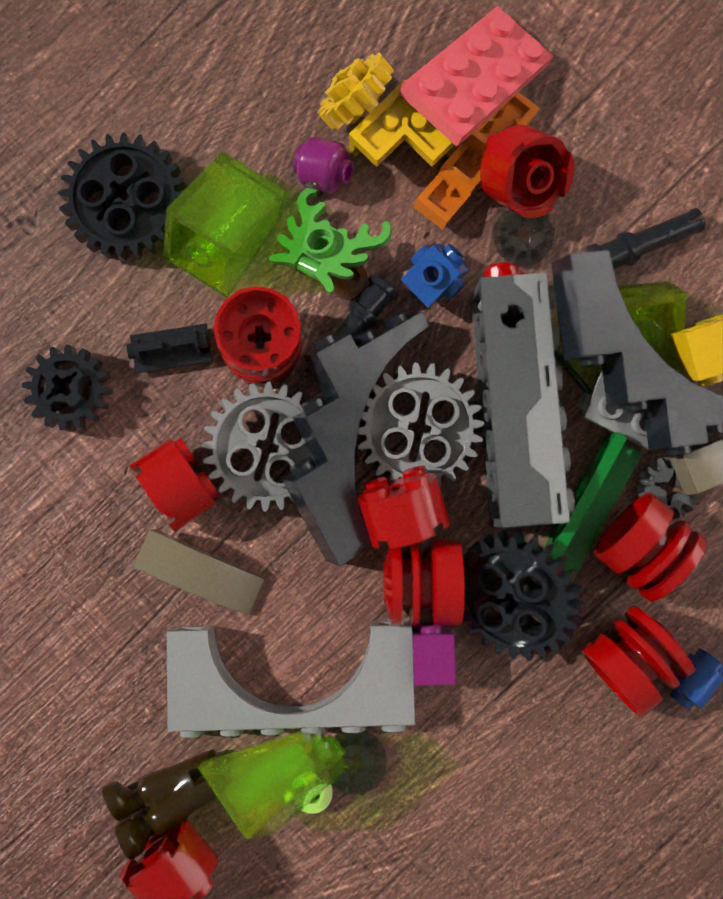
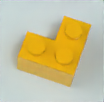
(700, 351)

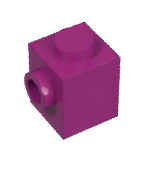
(433, 655)

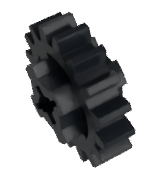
(54, 395)

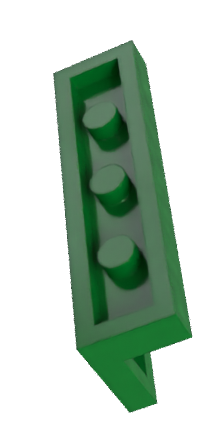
(594, 500)

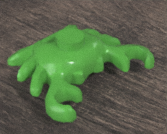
(322, 249)

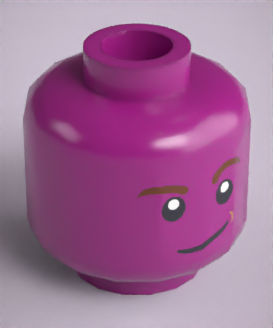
(323, 165)

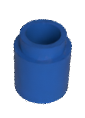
(702, 684)

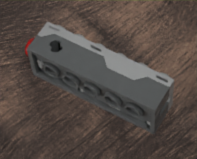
(520, 398)

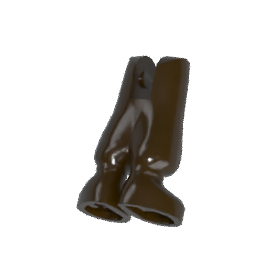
(170, 799)

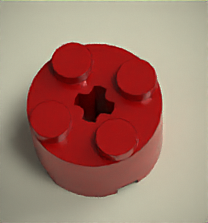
(526, 170)
(173, 484)
(403, 508)
(172, 866)

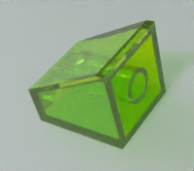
(222, 223)
(274, 779)

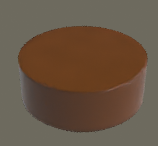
(351, 288)

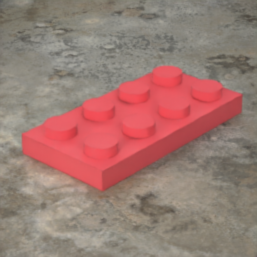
(475, 75)

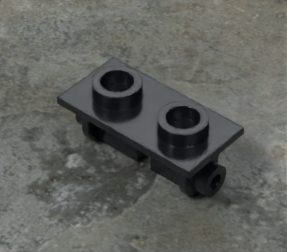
(170, 348)

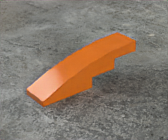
(461, 172)

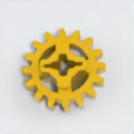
(355, 91)

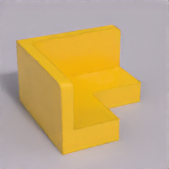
(391, 125)

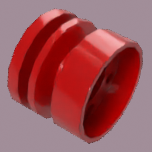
(254, 314)
(654, 551)
(425, 582)
(638, 660)

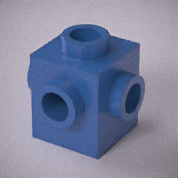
(423, 276)

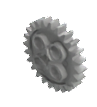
(454, 433)
(231, 435)

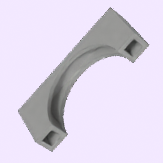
(208, 698)

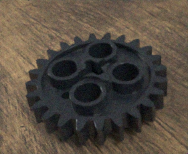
(99, 173)
(520, 596)

